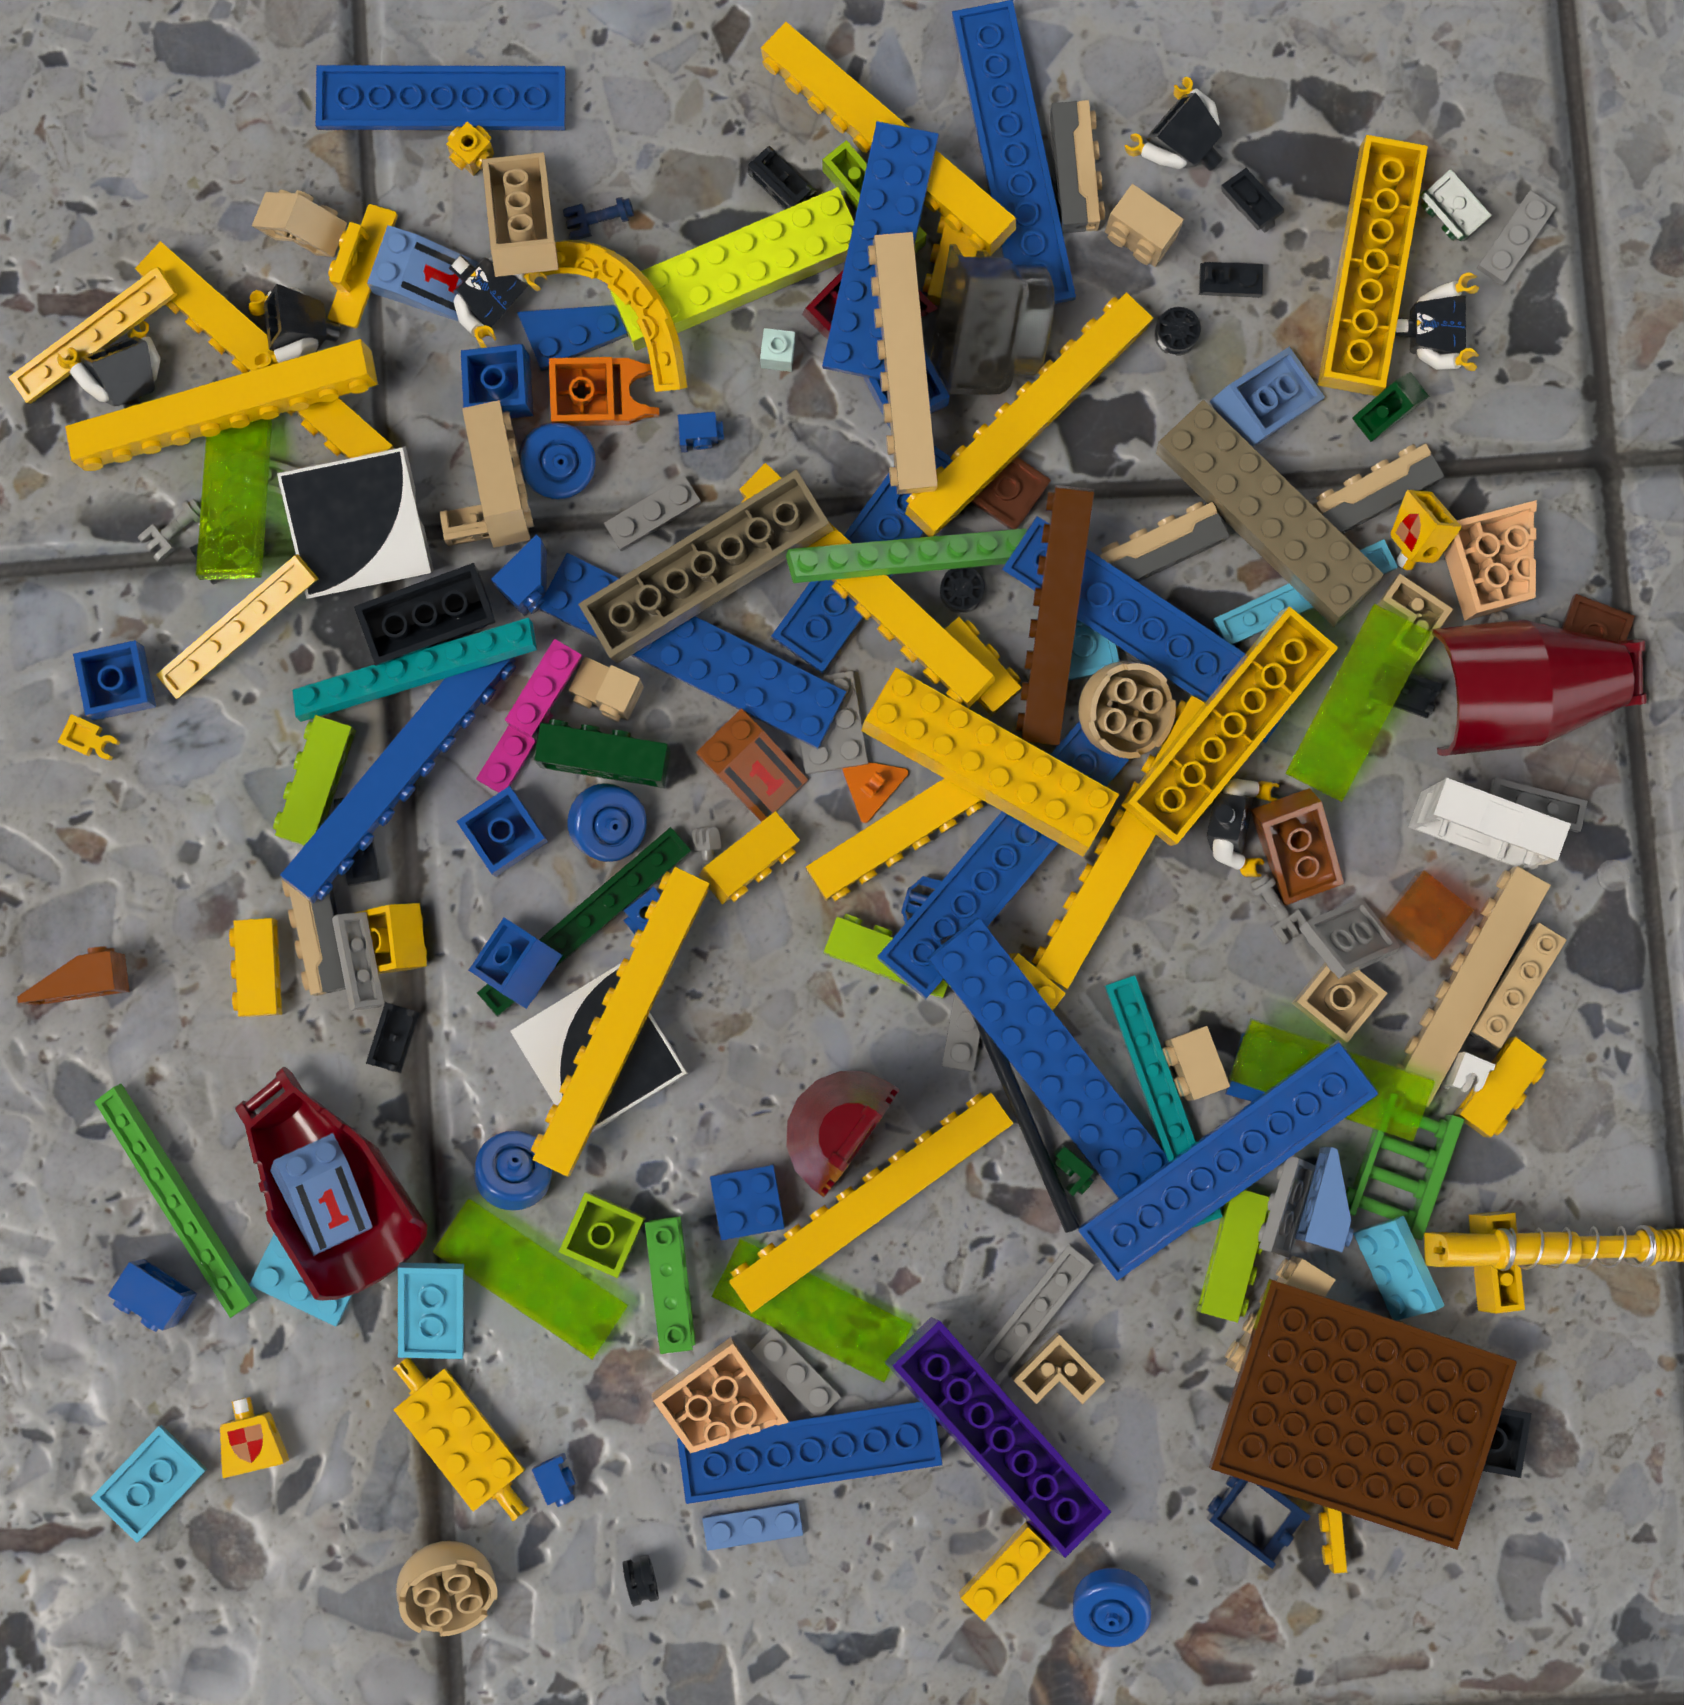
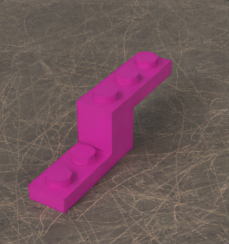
(527, 714)

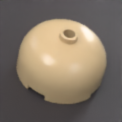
(1139, 713)
(445, 1588)

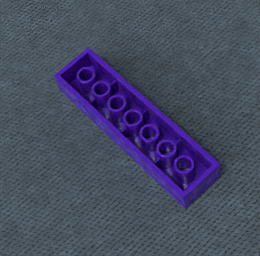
(998, 1436)

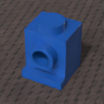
(699, 430)
(634, 919)
(555, 1480)

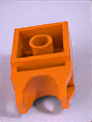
(609, 394)

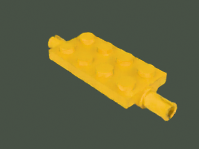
(459, 1439)

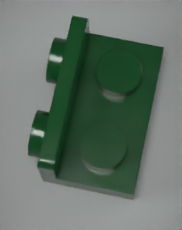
(1072, 1164)

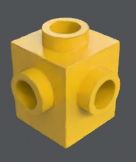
(471, 156)

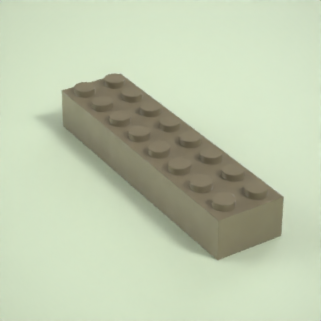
(1269, 513)
(705, 567)

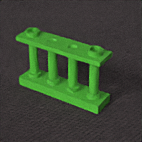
(1423, 1190)
(670, 1285)

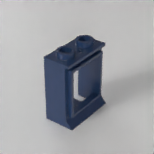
(1282, 1536)

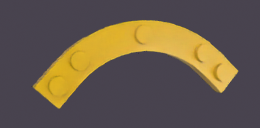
(633, 289)

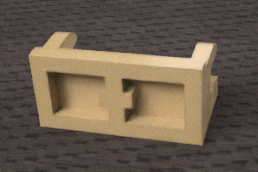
(463, 525)

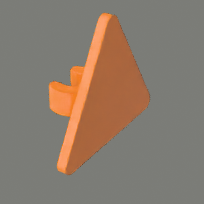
(872, 786)

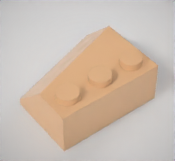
(1494, 560)
(717, 1400)

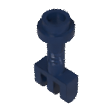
(583, 220)

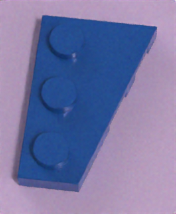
(571, 331)

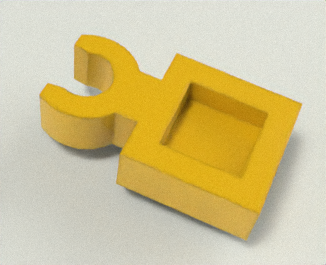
(84, 737)

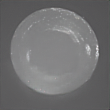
(1612, 875)

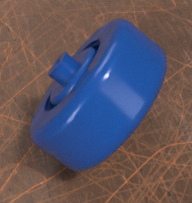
(557, 460)
(607, 822)
(508, 1174)
(1112, 1607)

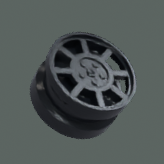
(1177, 331)
(962, 589)
(645, 1580)

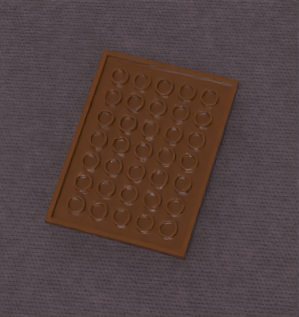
(1362, 1414)

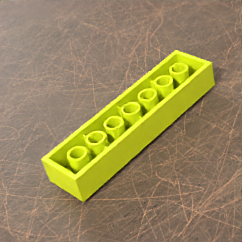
(748, 263)

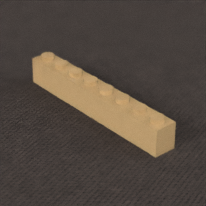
(904, 363)
(1474, 975)

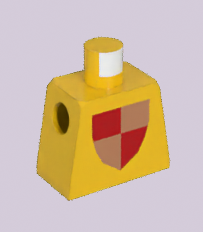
(1422, 529)
(250, 1441)

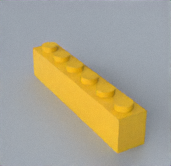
(891, 836)

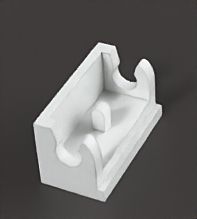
(1464, 1070)

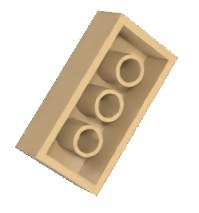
(519, 214)
(498, 473)
(1292, 1272)

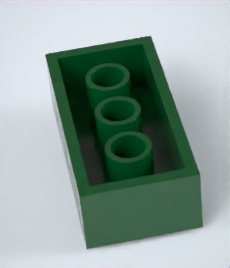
(601, 754)

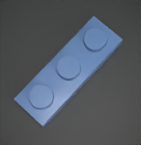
(752, 1526)

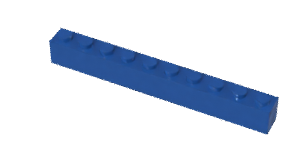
(392, 779)

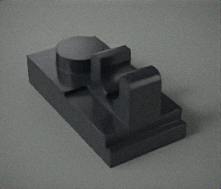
(1252, 200)
(1231, 279)

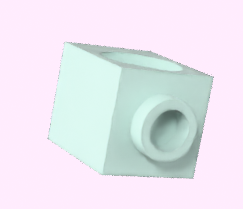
(777, 349)

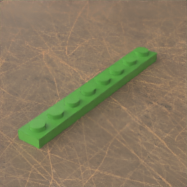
(902, 555)
(175, 1200)

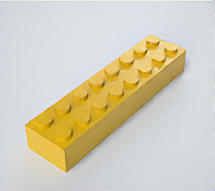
(1372, 265)
(1229, 726)
(989, 762)

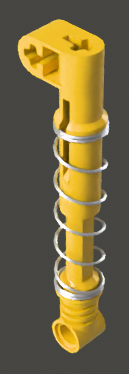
(1506, 1249)

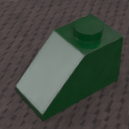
(1390, 406)

